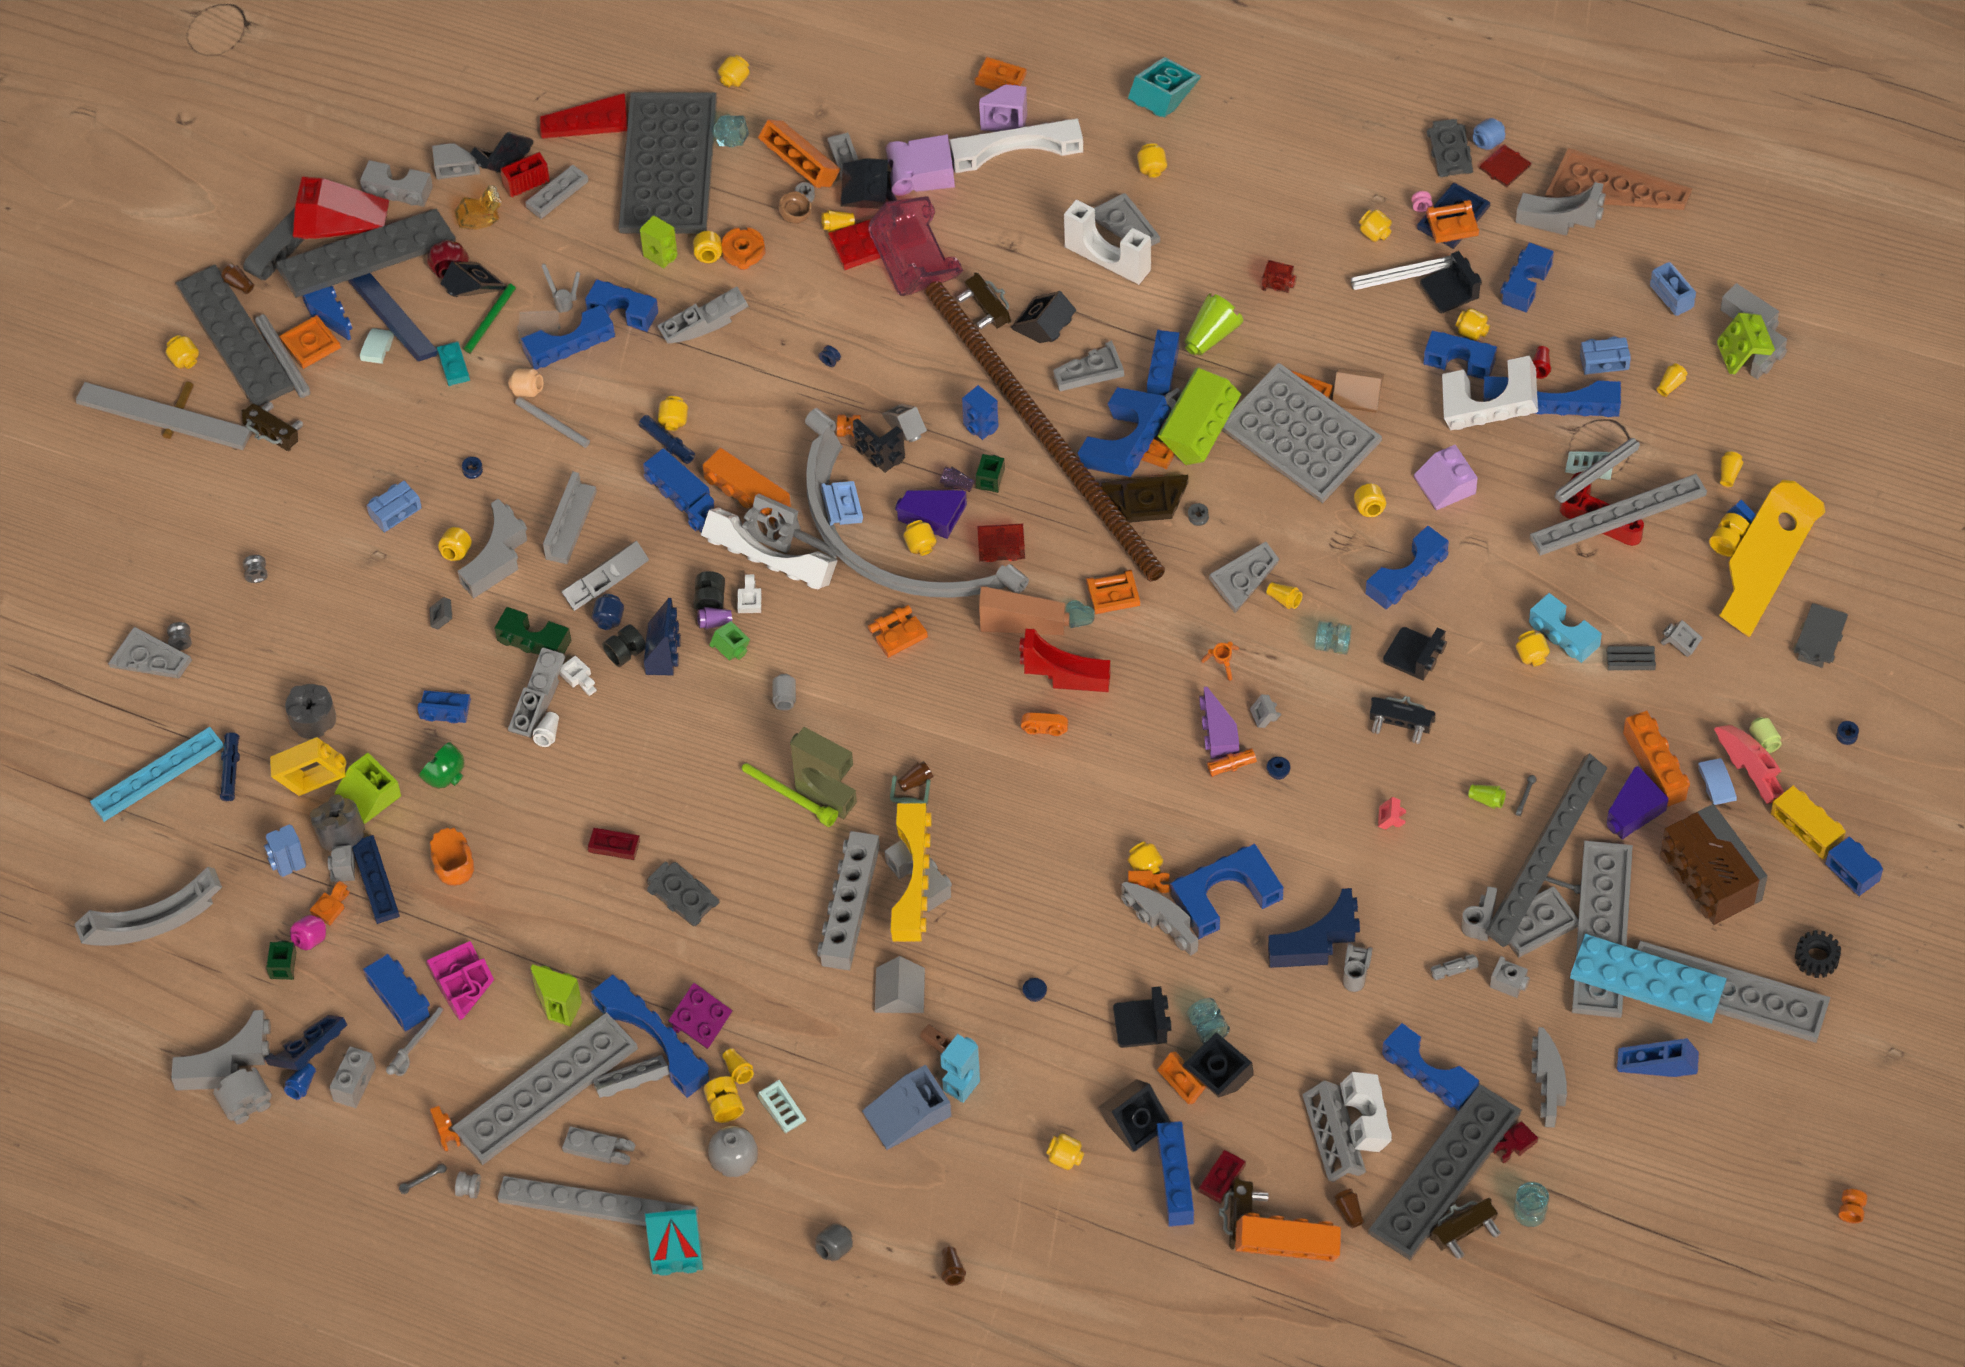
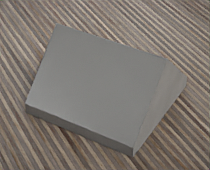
(899, 987)

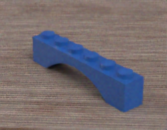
(1598, 399)
(685, 1069)

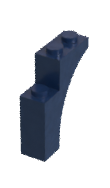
(1314, 943)

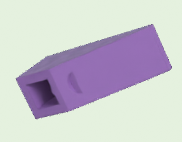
(1220, 727)

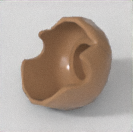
(794, 207)

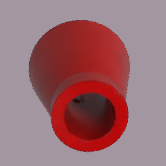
(1542, 362)

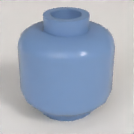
(1489, 134)

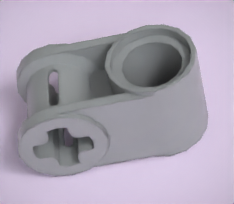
(1356, 963)

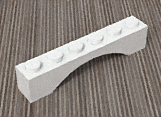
(1058, 137)
(727, 529)

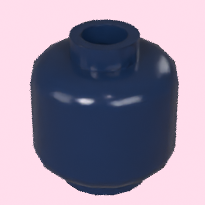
(608, 611)

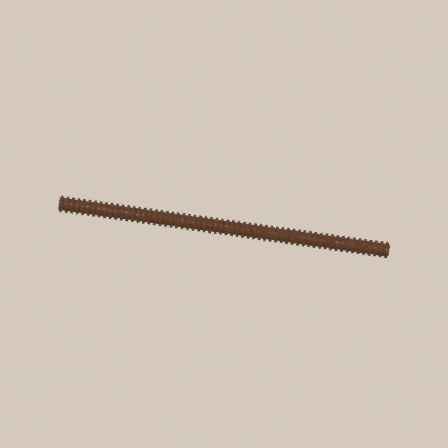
(1045, 432)

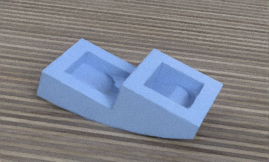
(1717, 780)

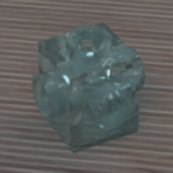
(730, 130)

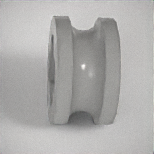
(808, 188)

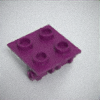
(700, 1016)

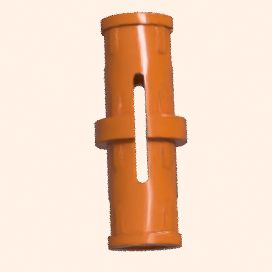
(1231, 762)

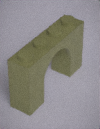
(819, 770)

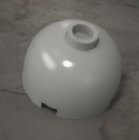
(732, 1151)

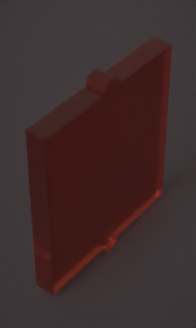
(1505, 165)

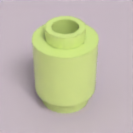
(1766, 734)

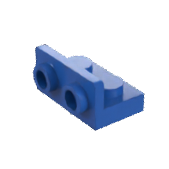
(444, 706)

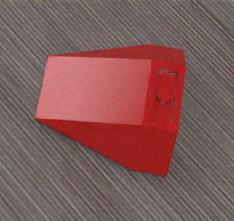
(335, 210)

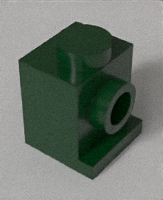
(990, 472)
(281, 960)

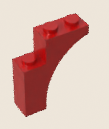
(1065, 669)

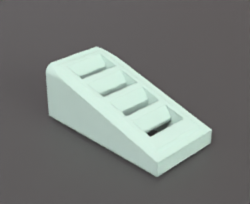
(1590, 457)
(777, 1087)

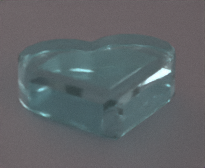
(1079, 614)

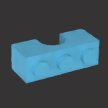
(1577, 641)
(962, 1064)

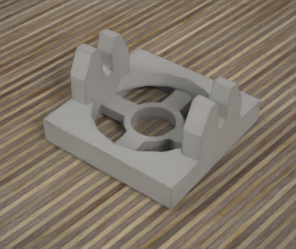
(786, 530)

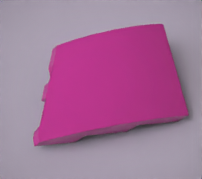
(460, 977)

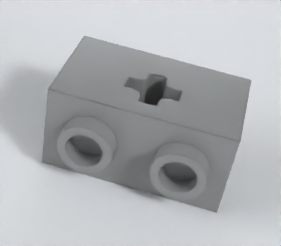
(352, 1077)

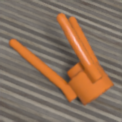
(1222, 654)

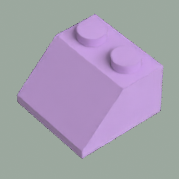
(1004, 109)
(1446, 478)

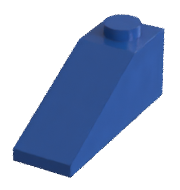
(1660, 1059)

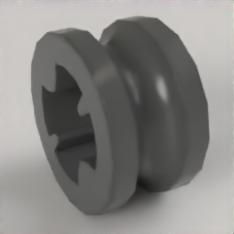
(1198, 521)

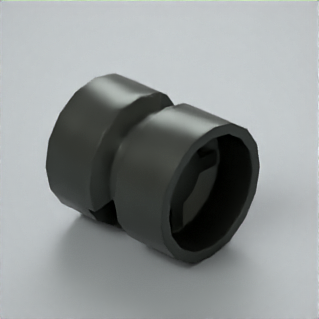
(709, 590)
(624, 645)

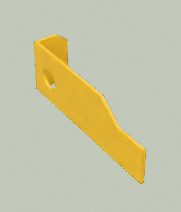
(1768, 552)

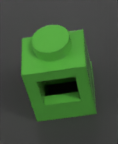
(730, 641)

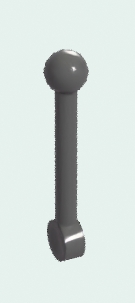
(1531, 780)
(1577, 888)
(404, 1188)

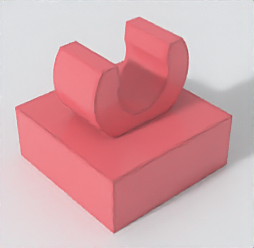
(1389, 814)

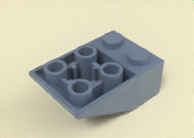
(908, 1108)

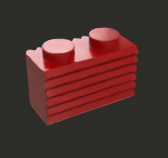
(525, 174)

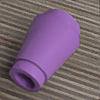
(713, 617)

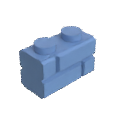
(1673, 288)
(1605, 355)
(393, 506)
(284, 851)

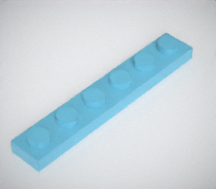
(156, 774)

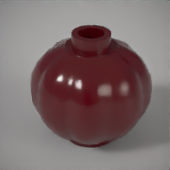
(443, 253)

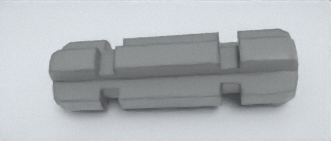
(1454, 967)

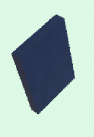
(1455, 195)

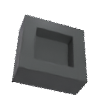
(440, 613)

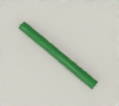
(490, 317)

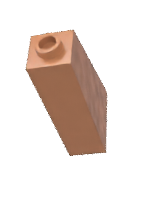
(1015, 612)

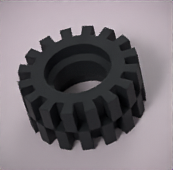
(1821, 942)

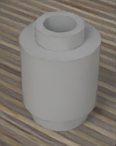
(784, 691)

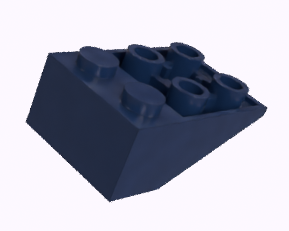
(662, 641)

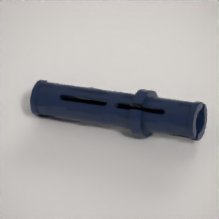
(673, 444)
(230, 758)

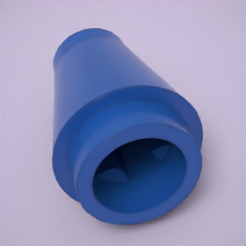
(299, 1082)

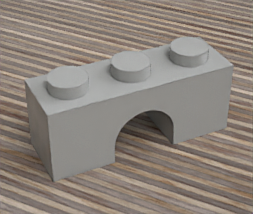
(412, 189)
(901, 863)

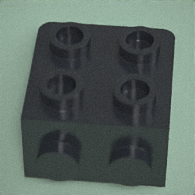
(509, 150)
(1453, 285)
(882, 451)
(1415, 652)
(1142, 1020)

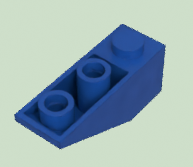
(329, 311)

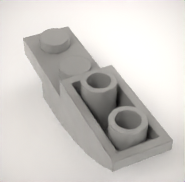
(703, 320)
(605, 575)
(538, 694)
(1157, 909)
(1550, 1074)

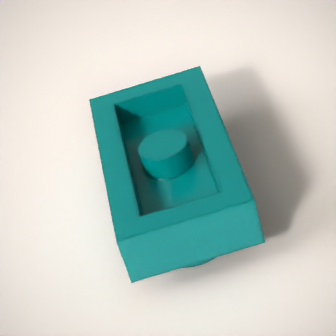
(453, 363)

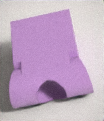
(920, 165)

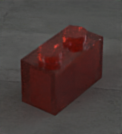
(1001, 542)

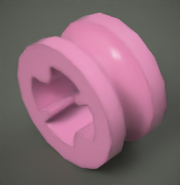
(1421, 201)

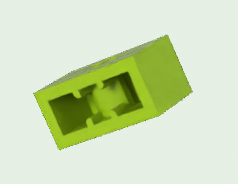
(658, 241)

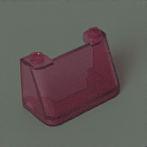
(909, 246)

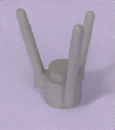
(562, 297)

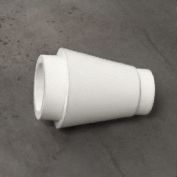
(546, 731)

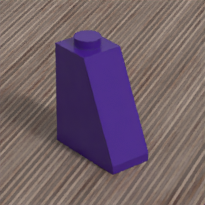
(934, 507)
(1636, 804)

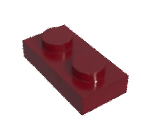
(613, 843)
(1222, 1176)

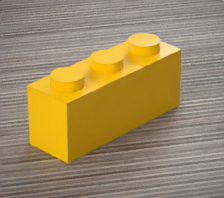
(1807, 821)

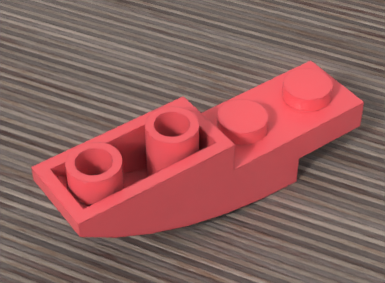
(1750, 754)

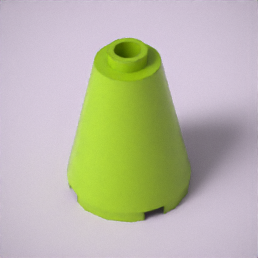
(1211, 324)

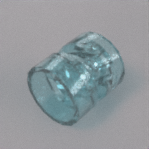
(1324, 637)
(1208, 1019)
(1531, 1204)

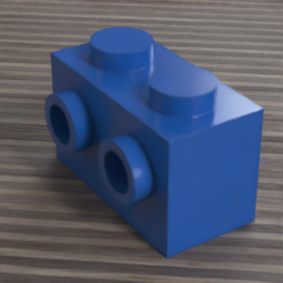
(980, 412)
(1854, 866)

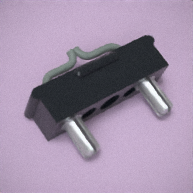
(1407, 716)

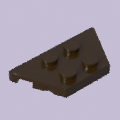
(1147, 497)

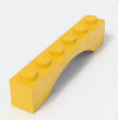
(907, 914)

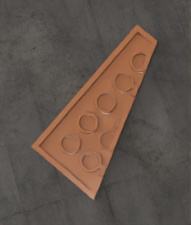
(1621, 184)

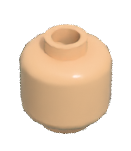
(526, 382)

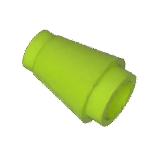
(1488, 795)

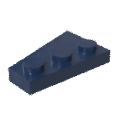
(299, 1052)

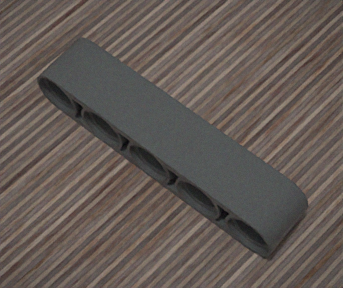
(273, 248)

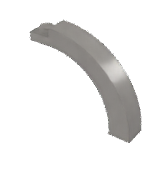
(152, 920)

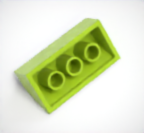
(1199, 416)

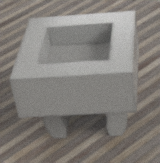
(1264, 711)

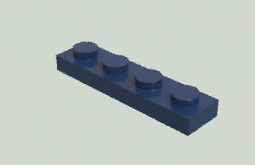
(375, 880)

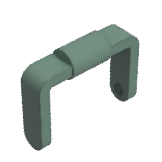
(907, 799)

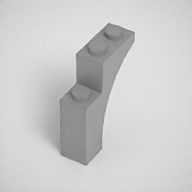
(1562, 213)
(1742, 301)
(498, 557)
(211, 1067)

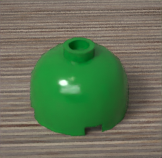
(444, 767)

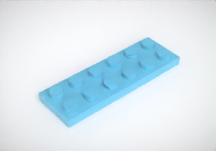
(1648, 978)

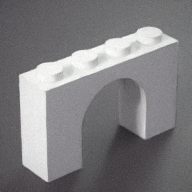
(1081, 236)
(1515, 401)

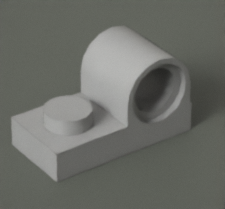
(1481, 914)

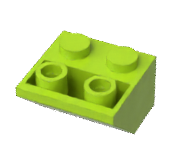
(369, 787)
(557, 994)

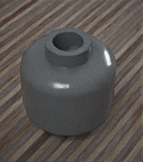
(834, 1242)

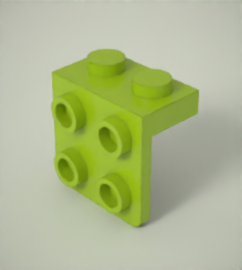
(1743, 338)

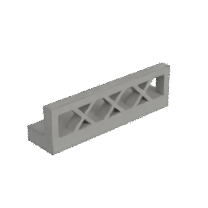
(568, 520)
(1336, 1126)

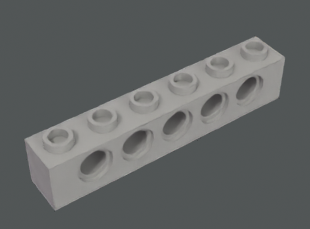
(841, 954)

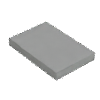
(1543, 922)

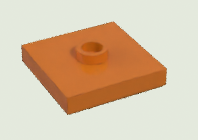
(310, 341)

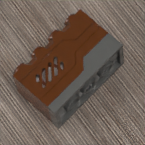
(1713, 864)

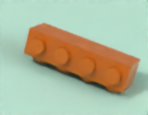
(799, 153)
(742, 481)
(1655, 757)
(1288, 1238)

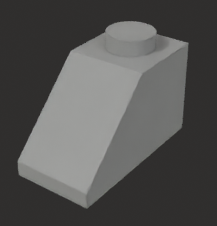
(453, 161)
(907, 419)

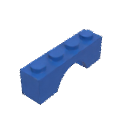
(545, 349)
(1389, 585)
(1451, 1085)
(1175, 1173)

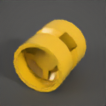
(1728, 534)
(723, 1099)

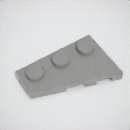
(1122, 215)
(1094, 368)
(1243, 575)
(149, 655)

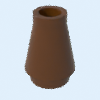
(236, 278)
(915, 776)
(1349, 1207)
(952, 1268)

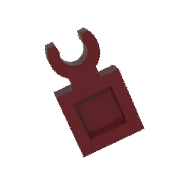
(1516, 1140)

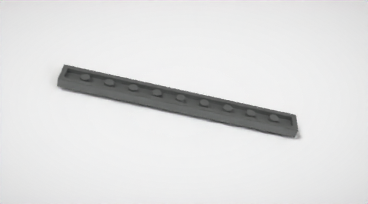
(1546, 850)

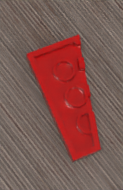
(591, 118)

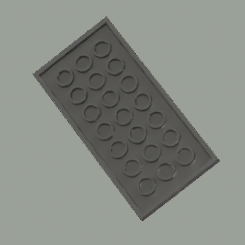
(668, 160)

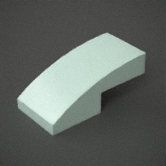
(376, 345)

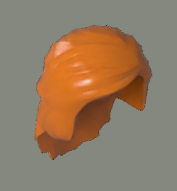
(451, 857)

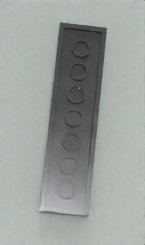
(364, 253)
(235, 336)
(1444, 1172)

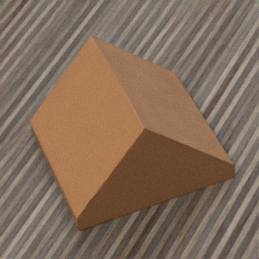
(1357, 389)

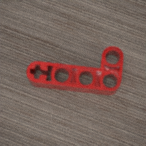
(1583, 503)

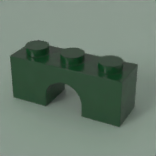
(513, 631)

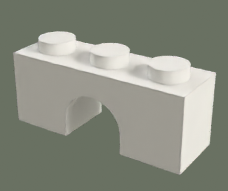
(1372, 1129)

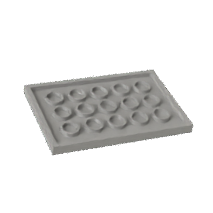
(1301, 432)

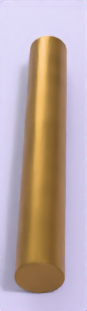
(181, 402)

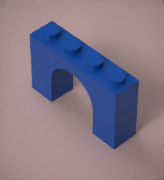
(1125, 454)
(1245, 867)

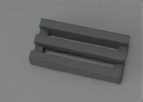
(1631, 655)

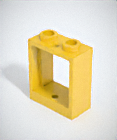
(287, 765)

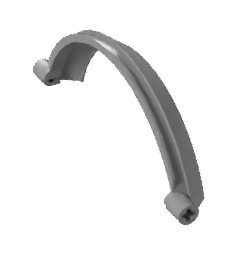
(819, 469)

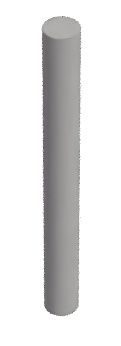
(543, 416)

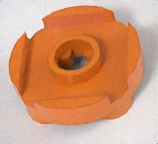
(743, 257)

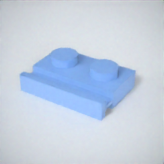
(842, 503)

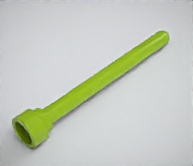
(826, 815)

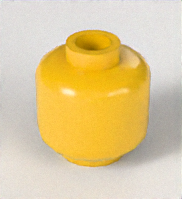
(733, 71)
(1152, 160)
(1375, 225)
(707, 247)
(1472, 324)
(182, 352)
(672, 413)
(1370, 500)
(919, 538)
(454, 544)
(1532, 648)
(1145, 858)
(1065, 1151)

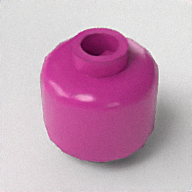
(308, 932)

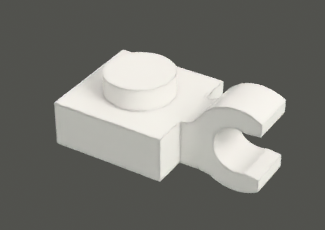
(749, 598)
(576, 673)

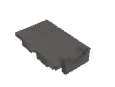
(1450, 148)
(1820, 635)
(681, 892)

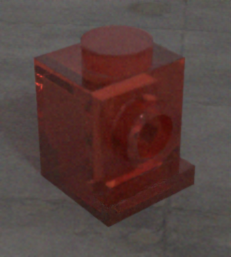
(1278, 277)

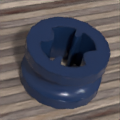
(829, 356)
(474, 462)
(1854, 731)

